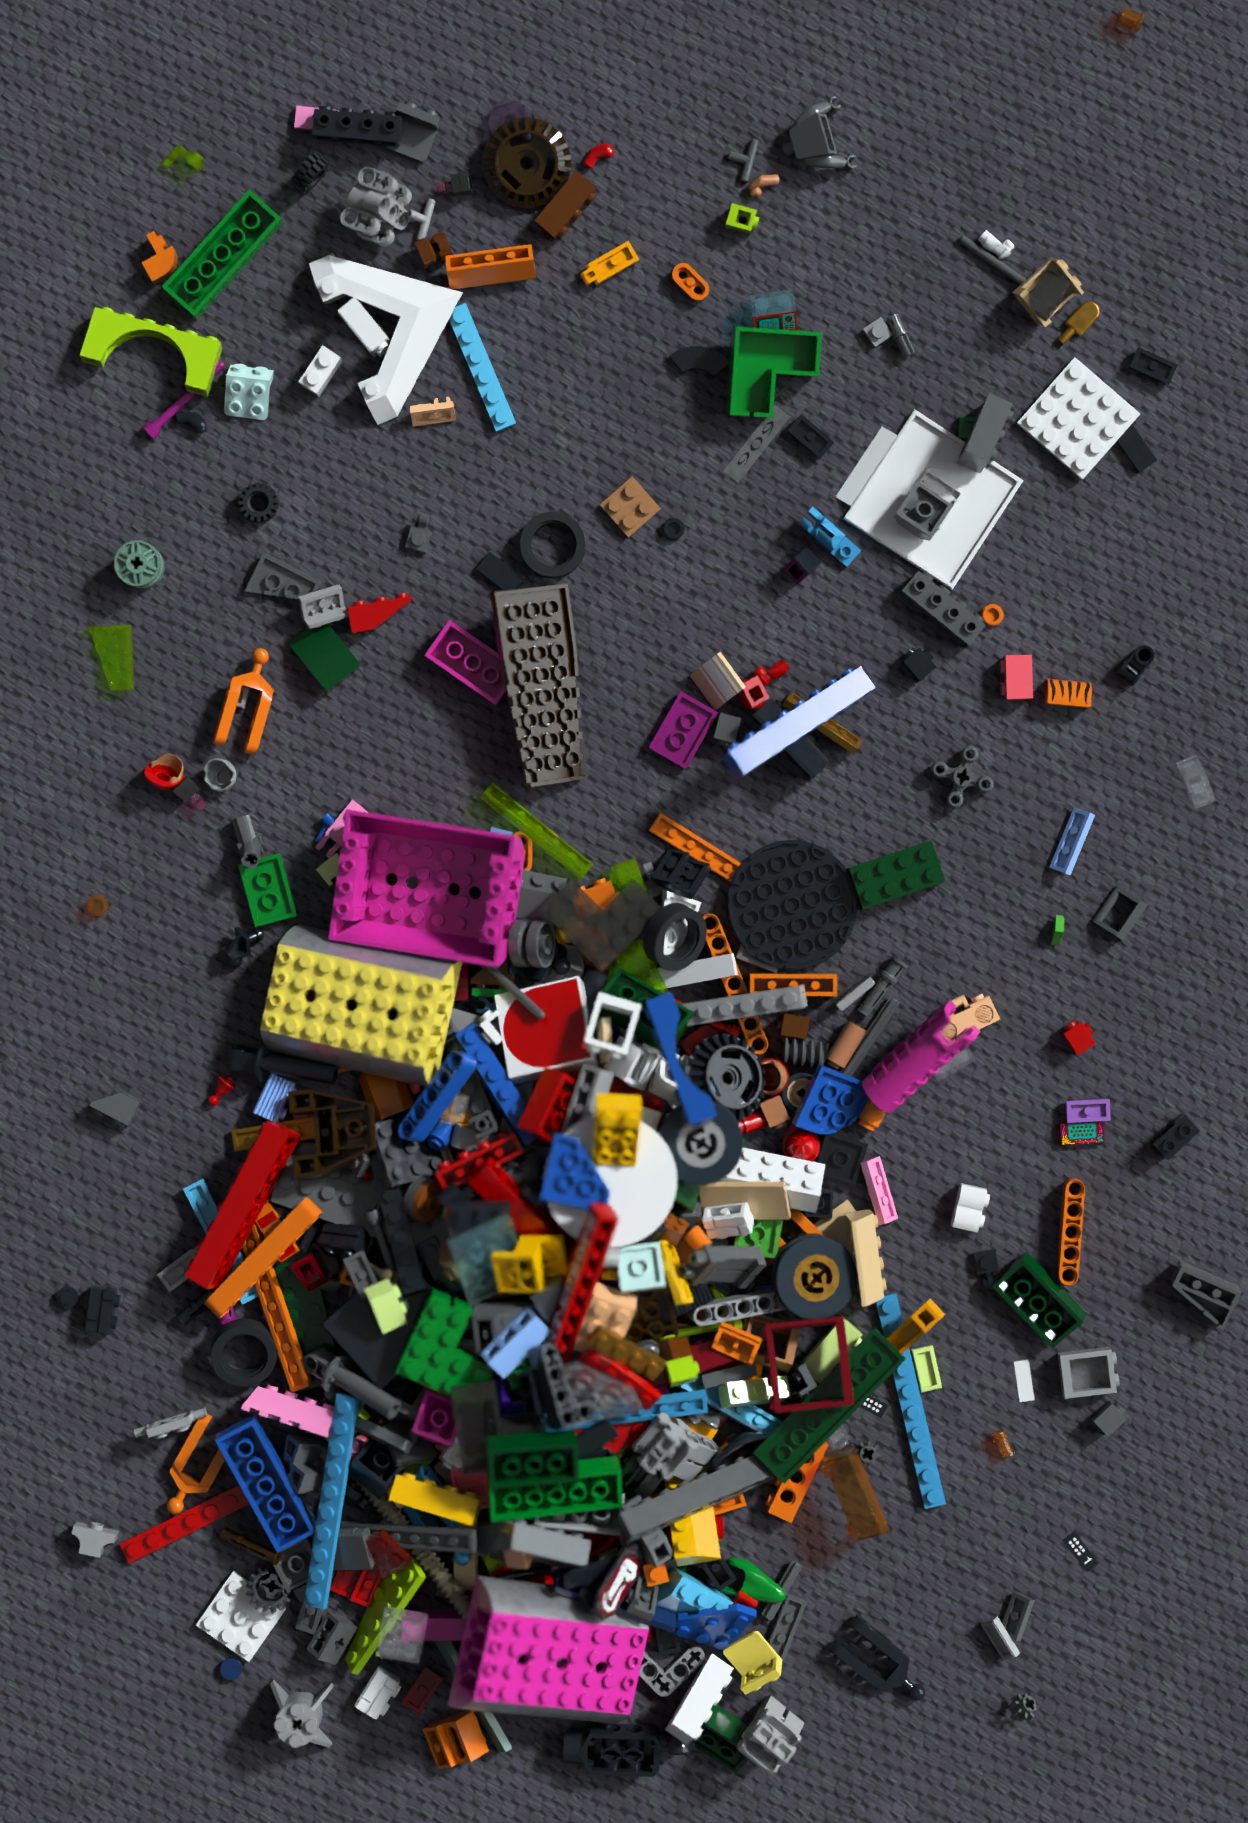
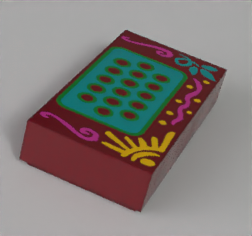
(1081, 1133)

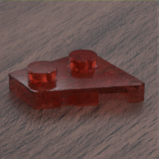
(387, 1553)

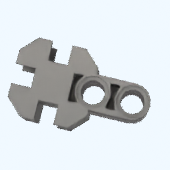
(673, 1449)
(770, 1736)

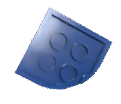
(830, 1102)

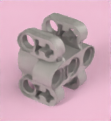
(377, 207)

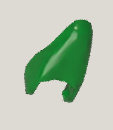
(756, 1583)

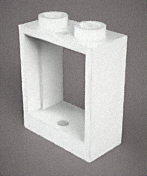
(364, 327)
(618, 1005)

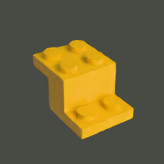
(530, 1264)

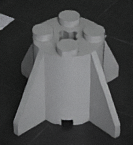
(299, 1717)

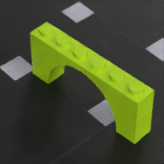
(111, 329)

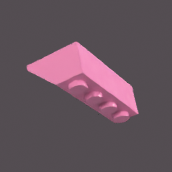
(290, 1410)

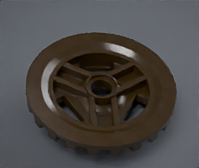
(500, 156)

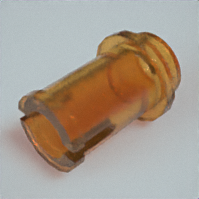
(1003, 1443)

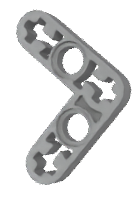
(668, 1675)

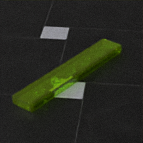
(536, 831)

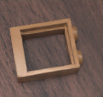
(793, 1335)

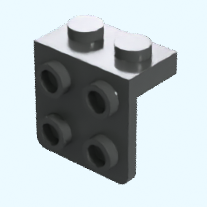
(417, 131)

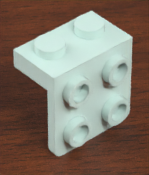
(247, 391)

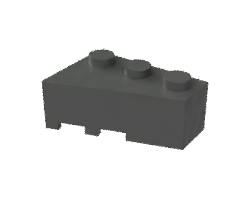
(1206, 1291)

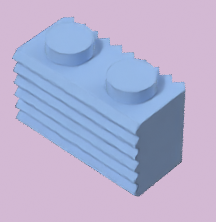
(274, 1098)

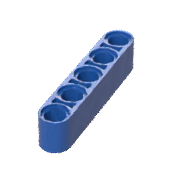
(437, 1096)

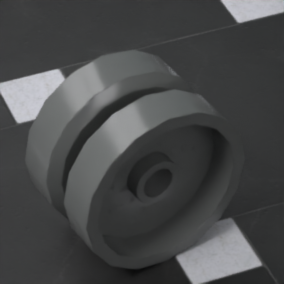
(531, 943)

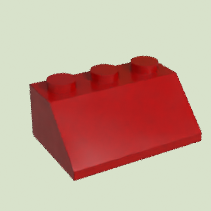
(548, 1105)

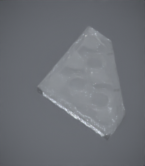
(602, 1392)

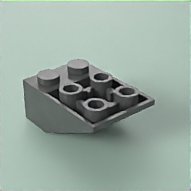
(494, 1317)

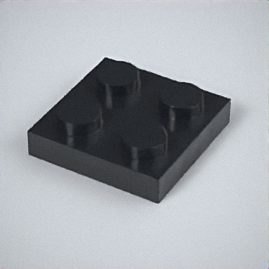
(842, 1157)

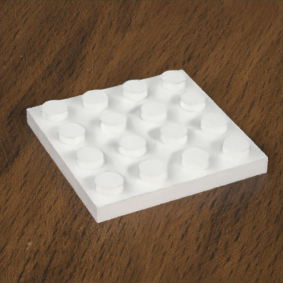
(1078, 418)

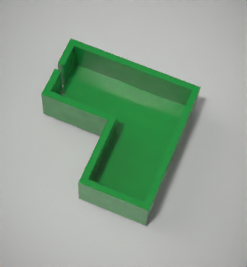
(756, 360)
(433, 1348)

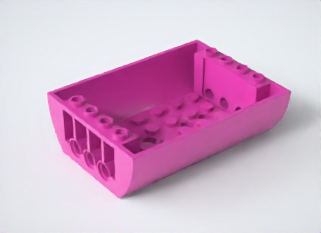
(427, 917)

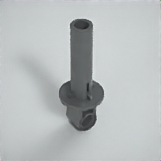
(337, 1373)

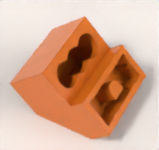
(455, 1740)

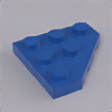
(572, 1175)
(715, 1626)

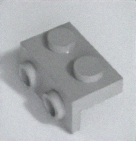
(323, 606)

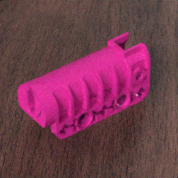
(916, 1060)

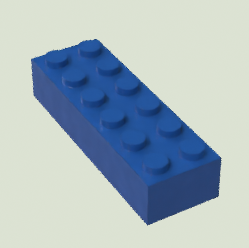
(265, 1482)

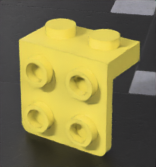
(754, 1661)

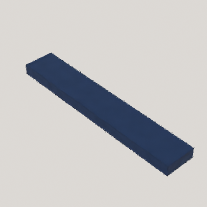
(662, 1618)

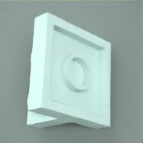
(641, 1267)

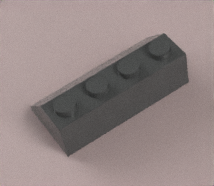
(534, 892)

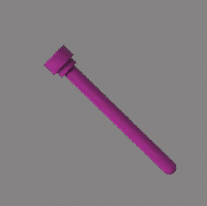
(154, 427)

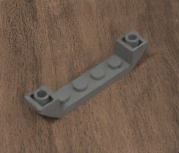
(479, 1105)

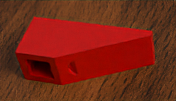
(372, 615)

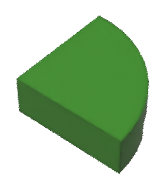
(1058, 930)

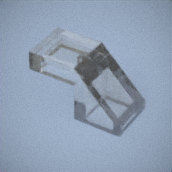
(1196, 781)

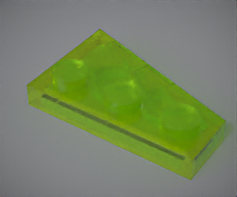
(116, 652)

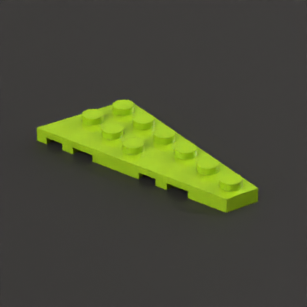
(392, 1592)

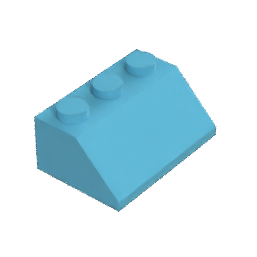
(689, 1594)

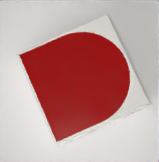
(546, 1042)

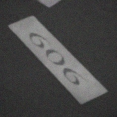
(756, 444)

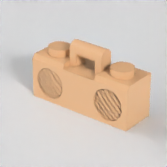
(978, 1013)

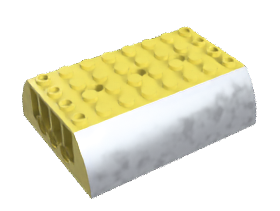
(378, 980)

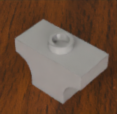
(93, 1538)

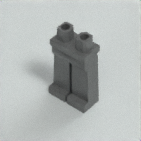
(724, 1264)

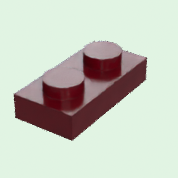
(422, 1689)

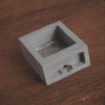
(1088, 1372)

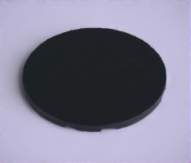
(792, 905)

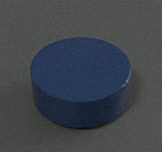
(231, 1668)

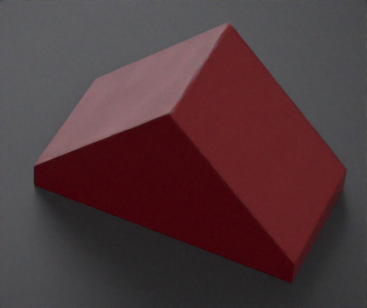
(309, 1271)

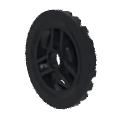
(706, 1065)

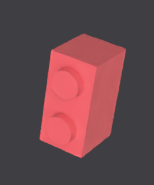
(1017, 677)

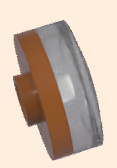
(422, 1200)

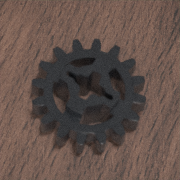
(260, 1588)

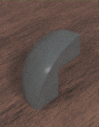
(306, 1462)

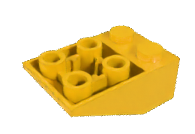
(616, 1129)

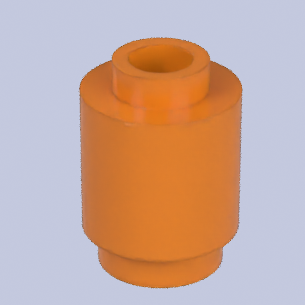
(871, 1116)

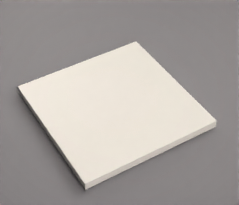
(930, 456)

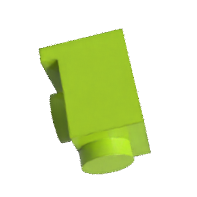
(737, 212)

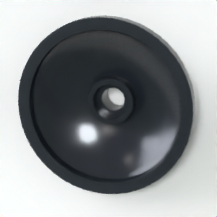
(737, 1446)

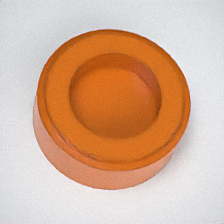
(992, 615)

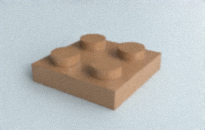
(630, 507)

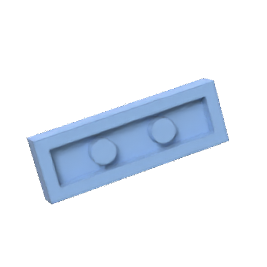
(1072, 841)

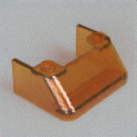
(854, 1493)

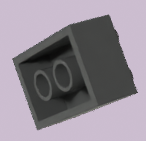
(985, 433)

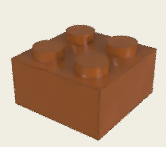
(675, 1228)

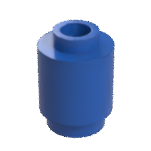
(440, 1135)

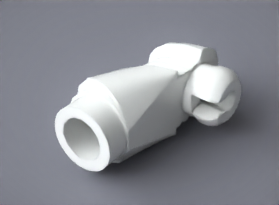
(990, 243)

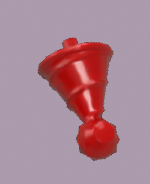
(223, 1087)

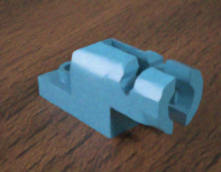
(830, 537)

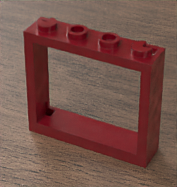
(772, 1378)

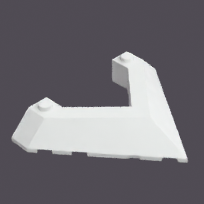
(422, 314)

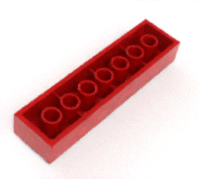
(242, 1205)

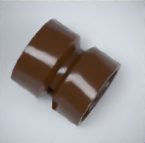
(426, 251)

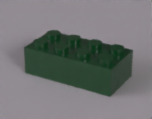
(896, 874)
(532, 1458)

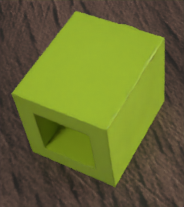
(682, 1371)

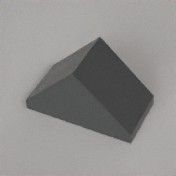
(548, 1297)

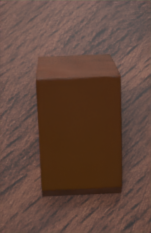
(674, 1348)

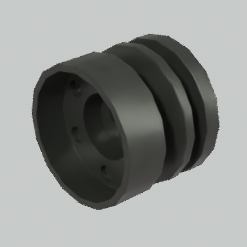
(644, 1481)

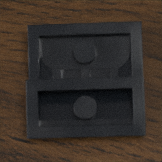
(680, 873)

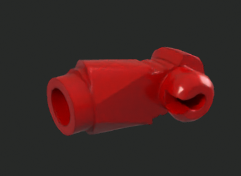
(774, 672)

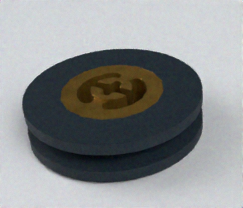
(833, 1290)

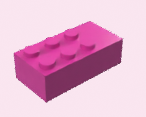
(469, 662)

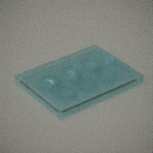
(473, 1256)

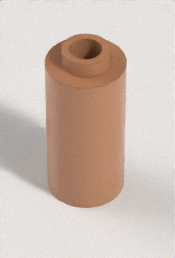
(845, 1045)

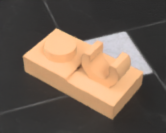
(433, 413)

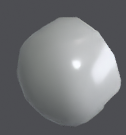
(219, 774)

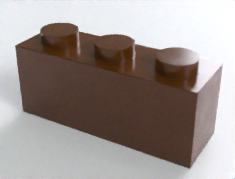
(566, 206)

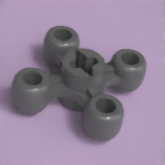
(972, 780)

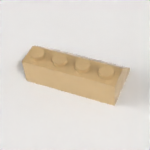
(864, 1250)

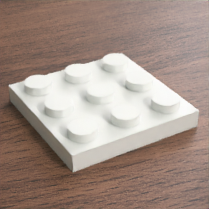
(236, 1621)

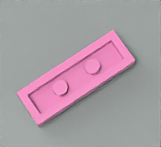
(879, 1190)

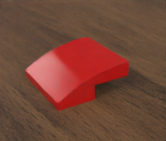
(357, 1584)

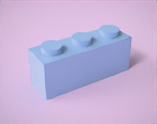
(515, 1342)

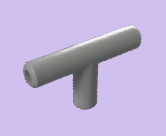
(423, 218)

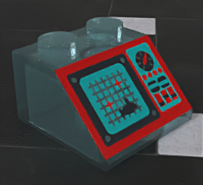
(774, 310)

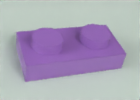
(1087, 1110)

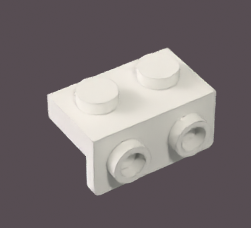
(488, 1031)

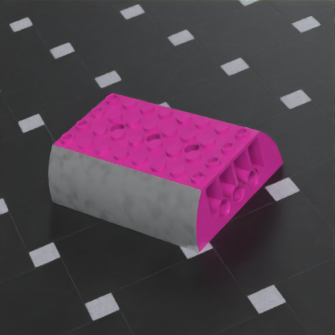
(533, 1620)

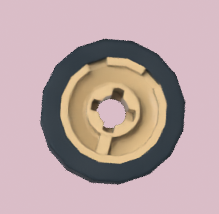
(795, 1083)

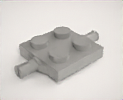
(163, 1427)

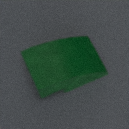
(325, 655)

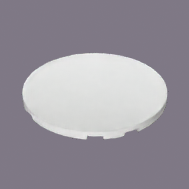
(637, 1193)

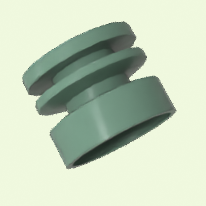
(146, 575)

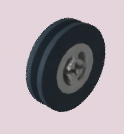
(714, 1166)

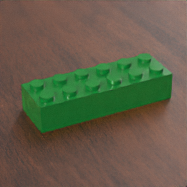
(223, 254)
(597, 1490)

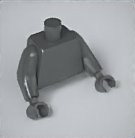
(813, 138)

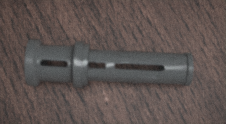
(888, 977)

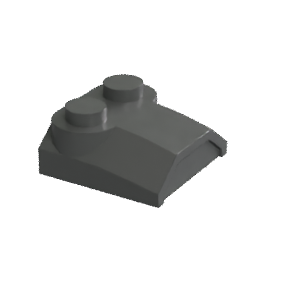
(922, 512)
(295, 1564)

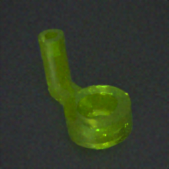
(193, 159)

